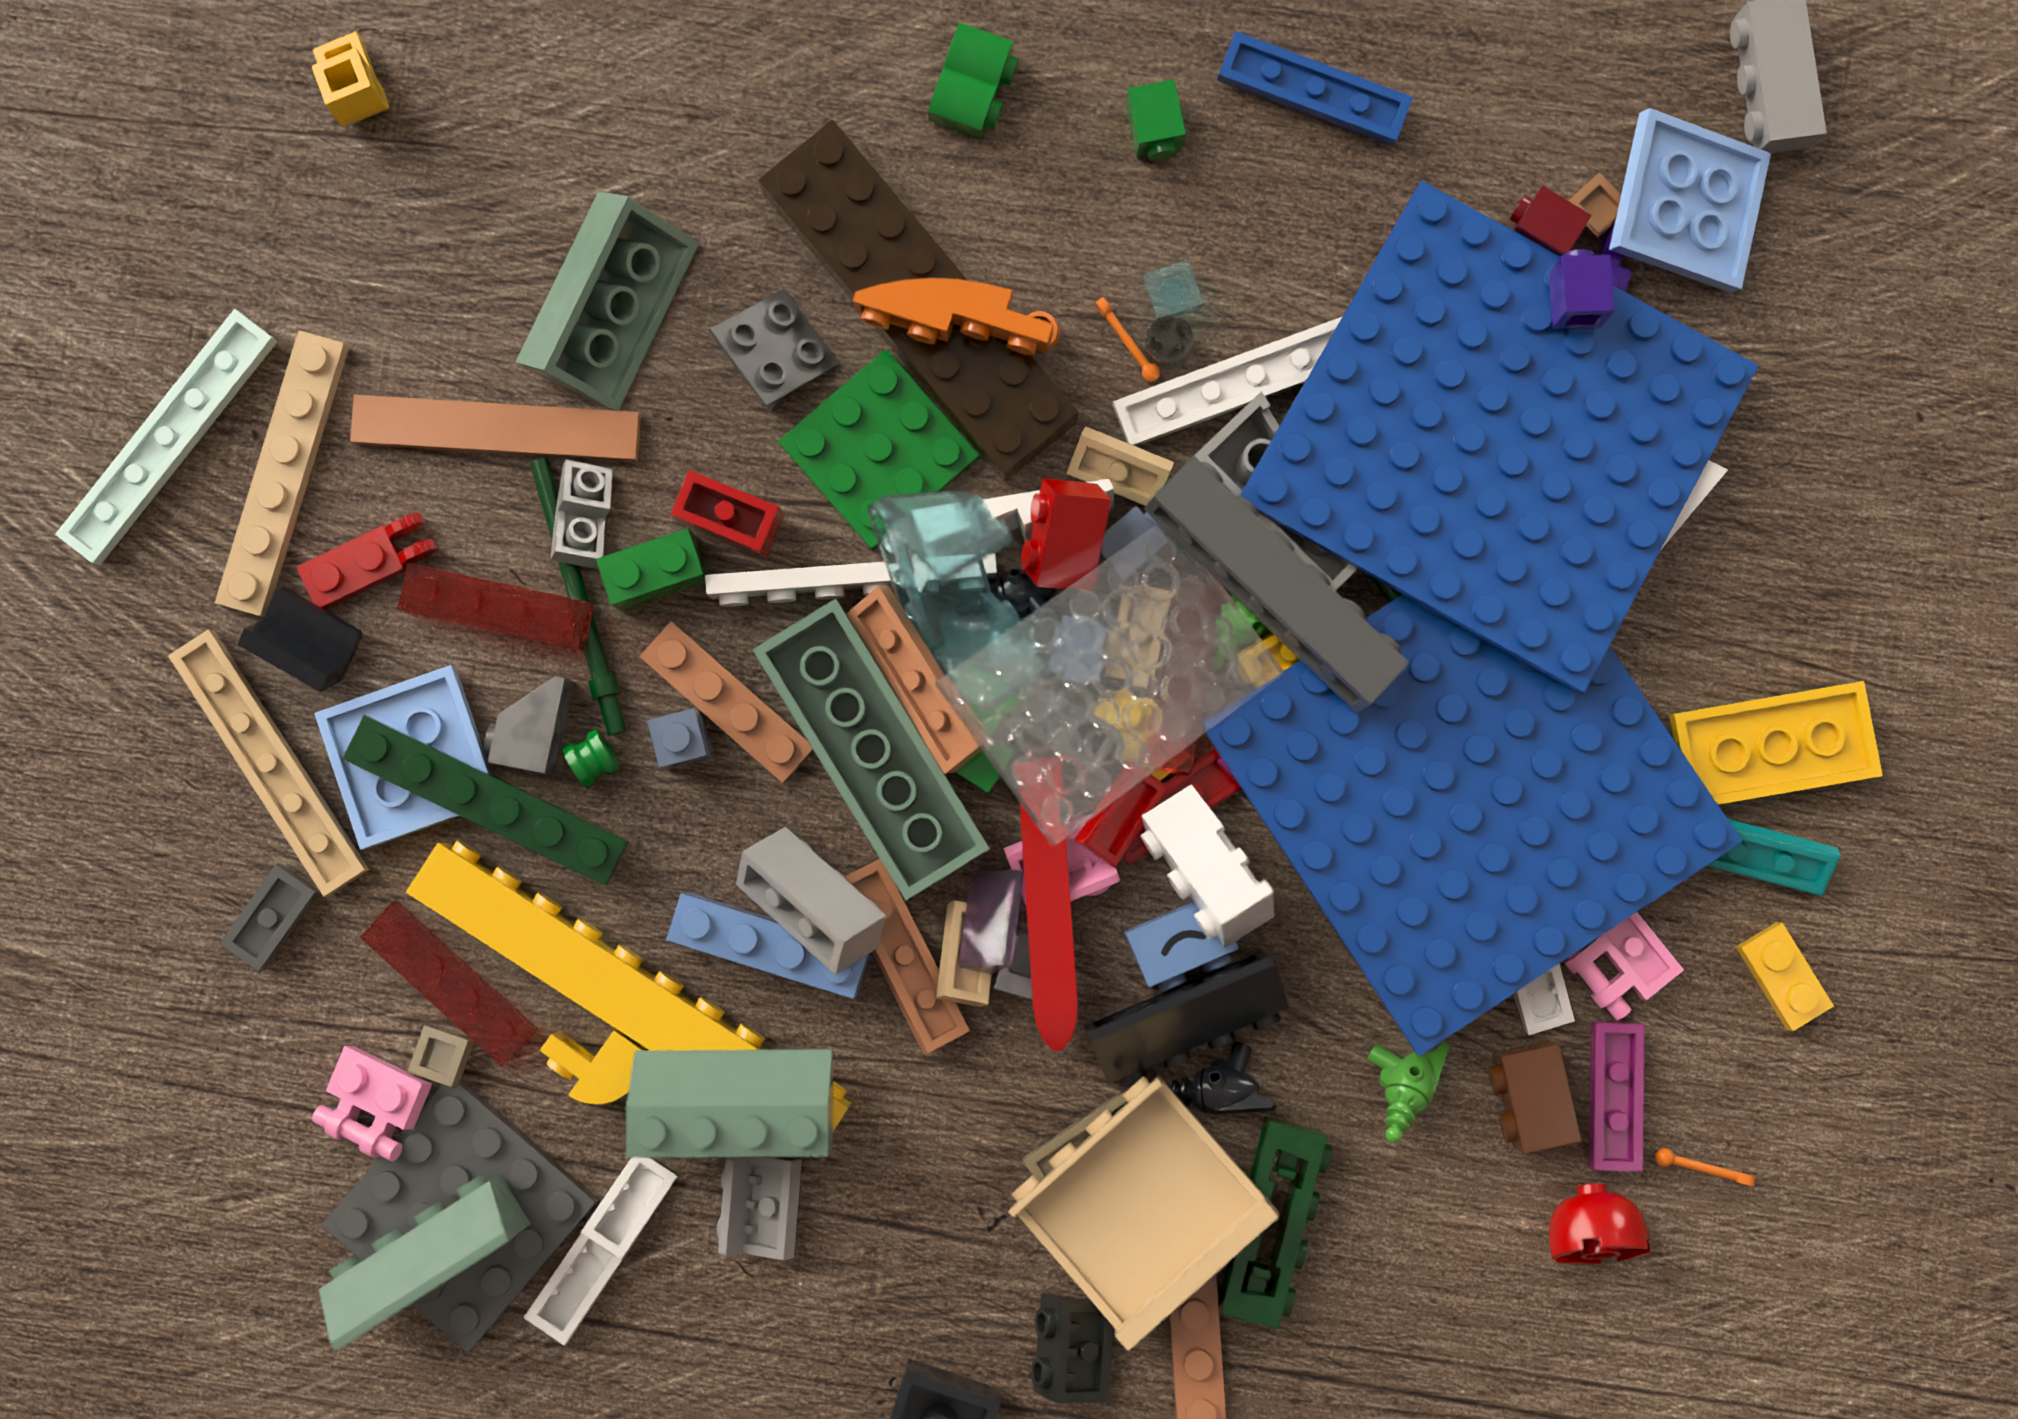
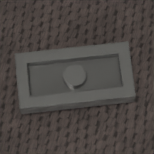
(269, 917)

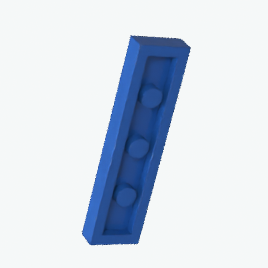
(1314, 88)

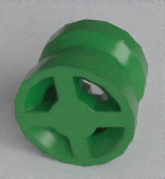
(591, 758)

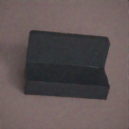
(303, 640)

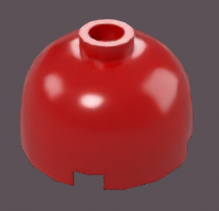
(1597, 1228)

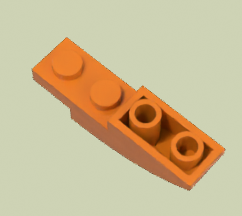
(935, 304)

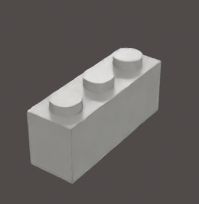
(1778, 75)
(810, 900)

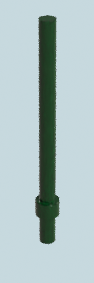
(603, 685)

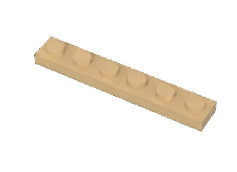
(282, 473)
(268, 763)

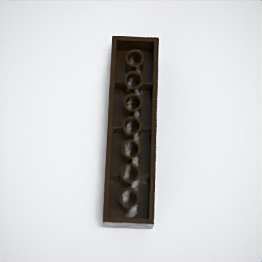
(872, 239)

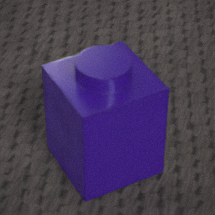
(1581, 290)

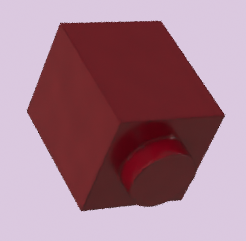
(1549, 220)

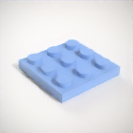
(1690, 201)
(423, 707)

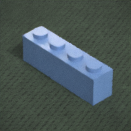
(756, 943)

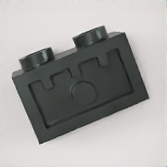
(1072, 1351)

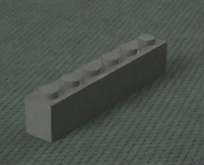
(1277, 584)

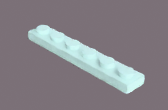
(166, 437)

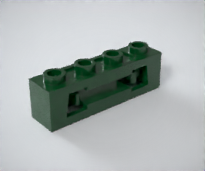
(1253, 1300)

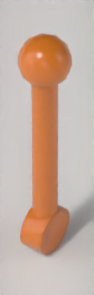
(1149, 370)
(1666, 1158)

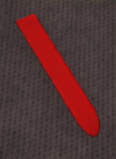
(1049, 934)

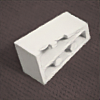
(1207, 867)

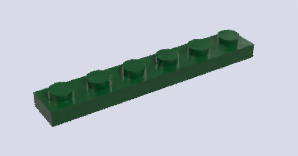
(485, 800)

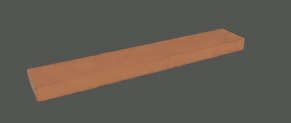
(495, 428)

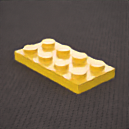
(1780, 742)

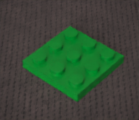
(877, 441)

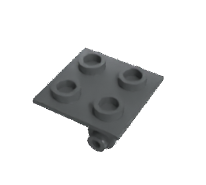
(774, 348)

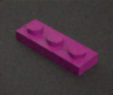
(1616, 1096)

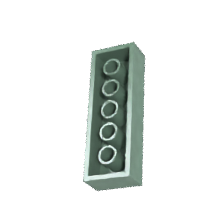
(871, 749)

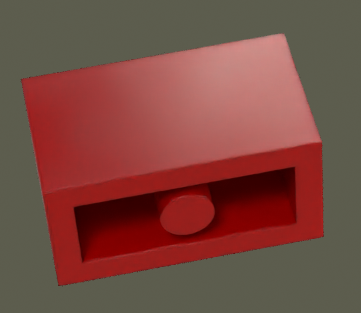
(727, 514)
(1066, 532)

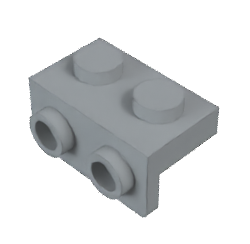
(759, 1206)

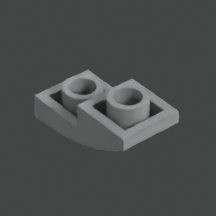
(581, 514)

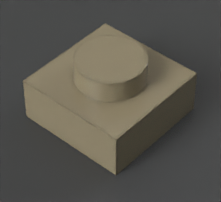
(440, 1056)

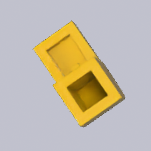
(348, 80)
(600, 1076)

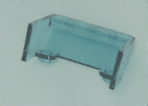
(937, 569)

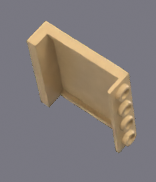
(1143, 1209)

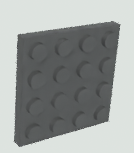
(450, 1146)

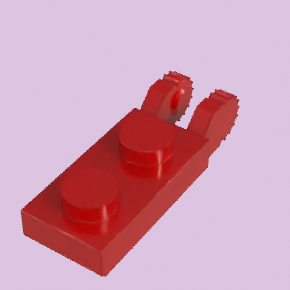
(363, 562)

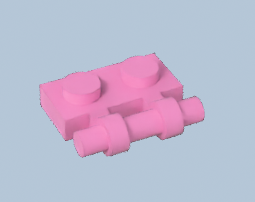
(1638, 957)
(378, 1088)

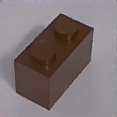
(1534, 1097)

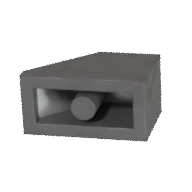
(531, 729)

